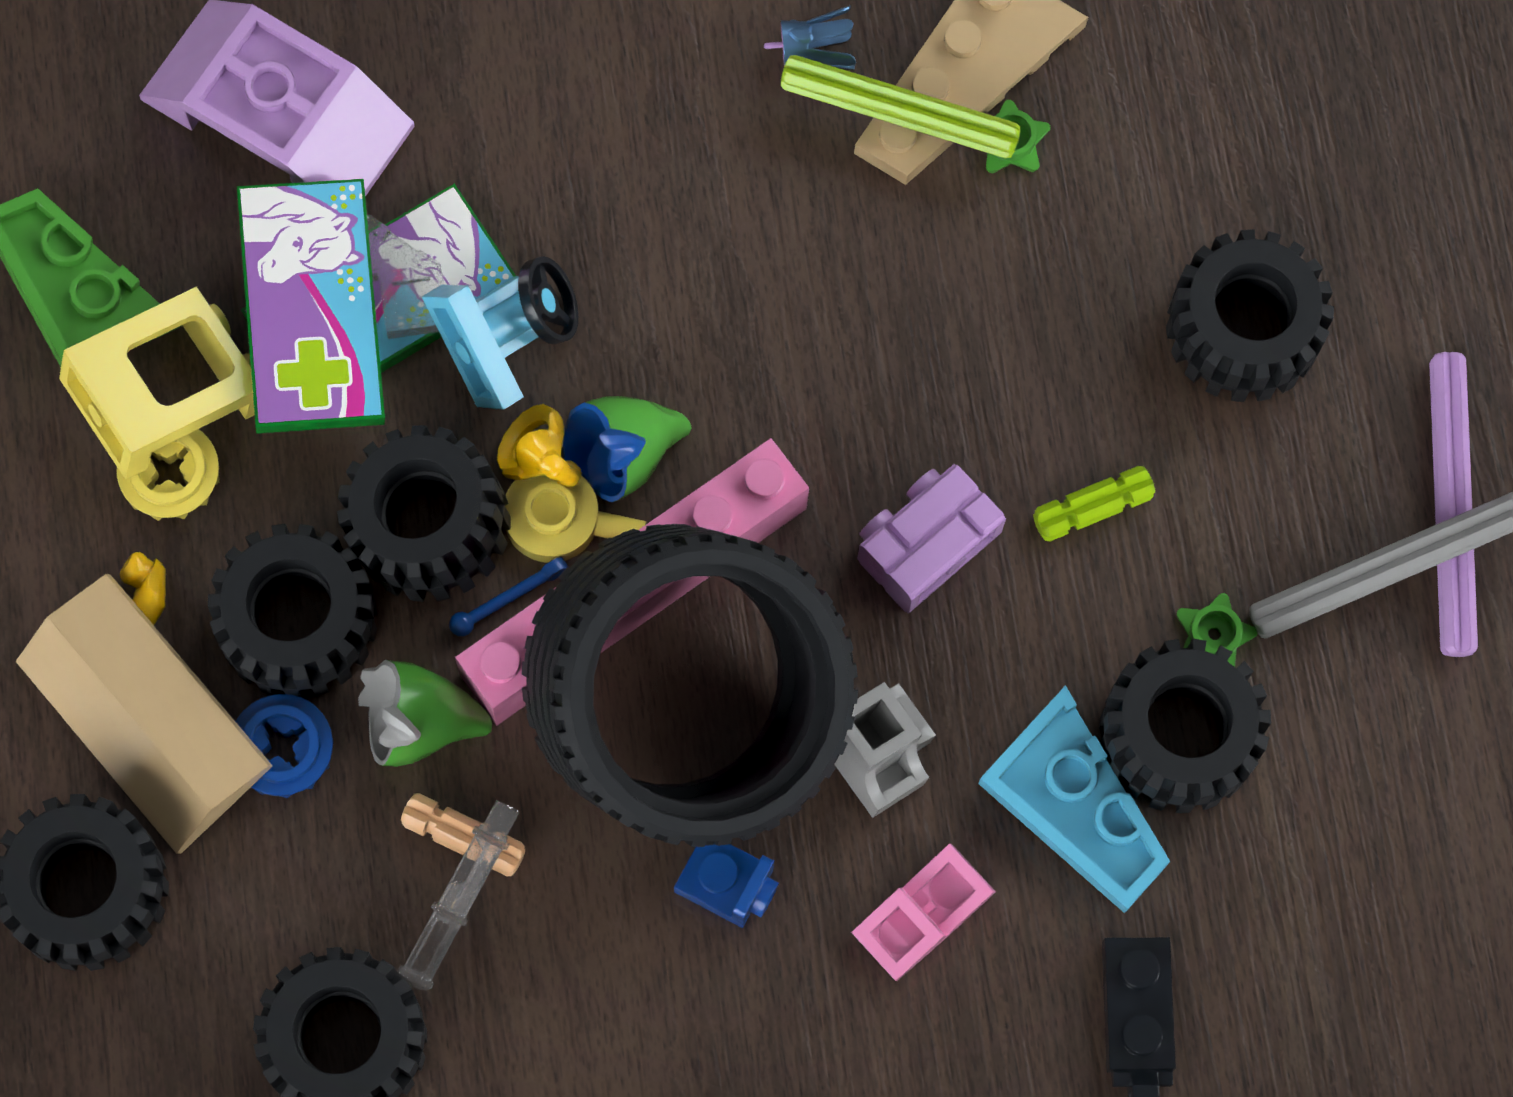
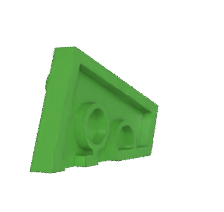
(63, 275)

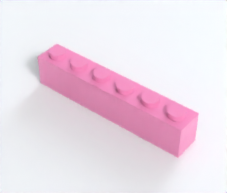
(742, 501)

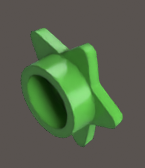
(1030, 135)
(1219, 617)

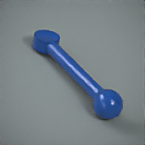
(463, 623)

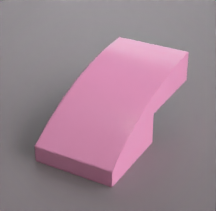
(923, 912)

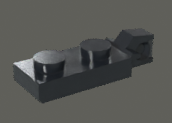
(1139, 1014)

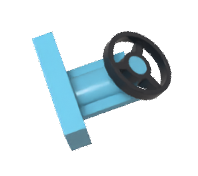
(500, 323)

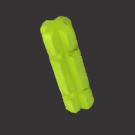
(1094, 503)

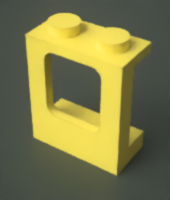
(120, 403)

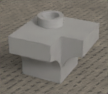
(883, 748)

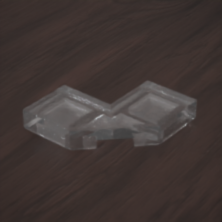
(403, 280)

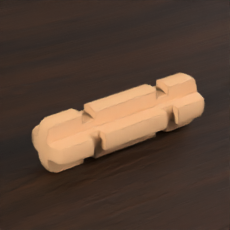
(455, 831)

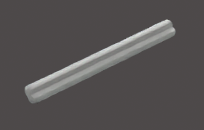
(1383, 567)

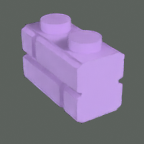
(929, 536)

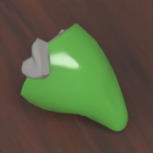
(416, 712)

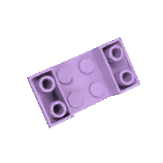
(278, 96)

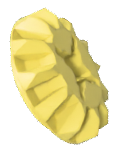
(171, 499)

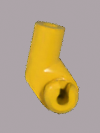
(149, 581)

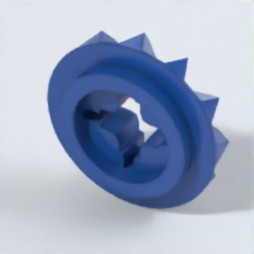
(313, 750)

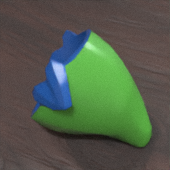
(620, 442)

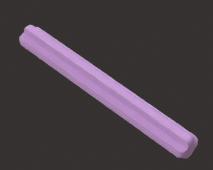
(1453, 498)

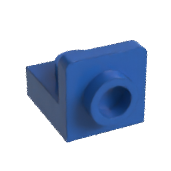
(728, 882)

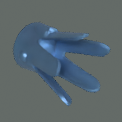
(803, 36)

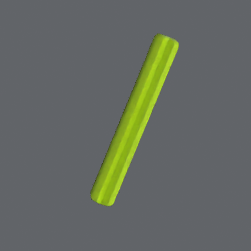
(900, 106)

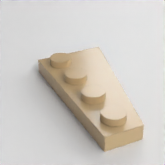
(971, 62)

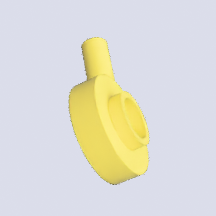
(559, 520)

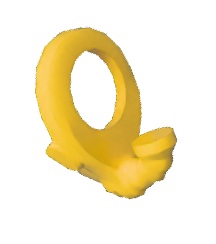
(538, 452)

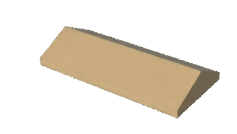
(142, 712)

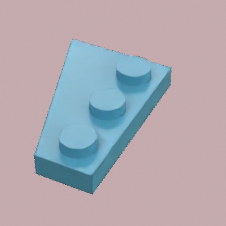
(1072, 800)

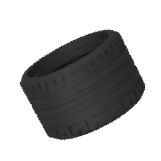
(806, 716)

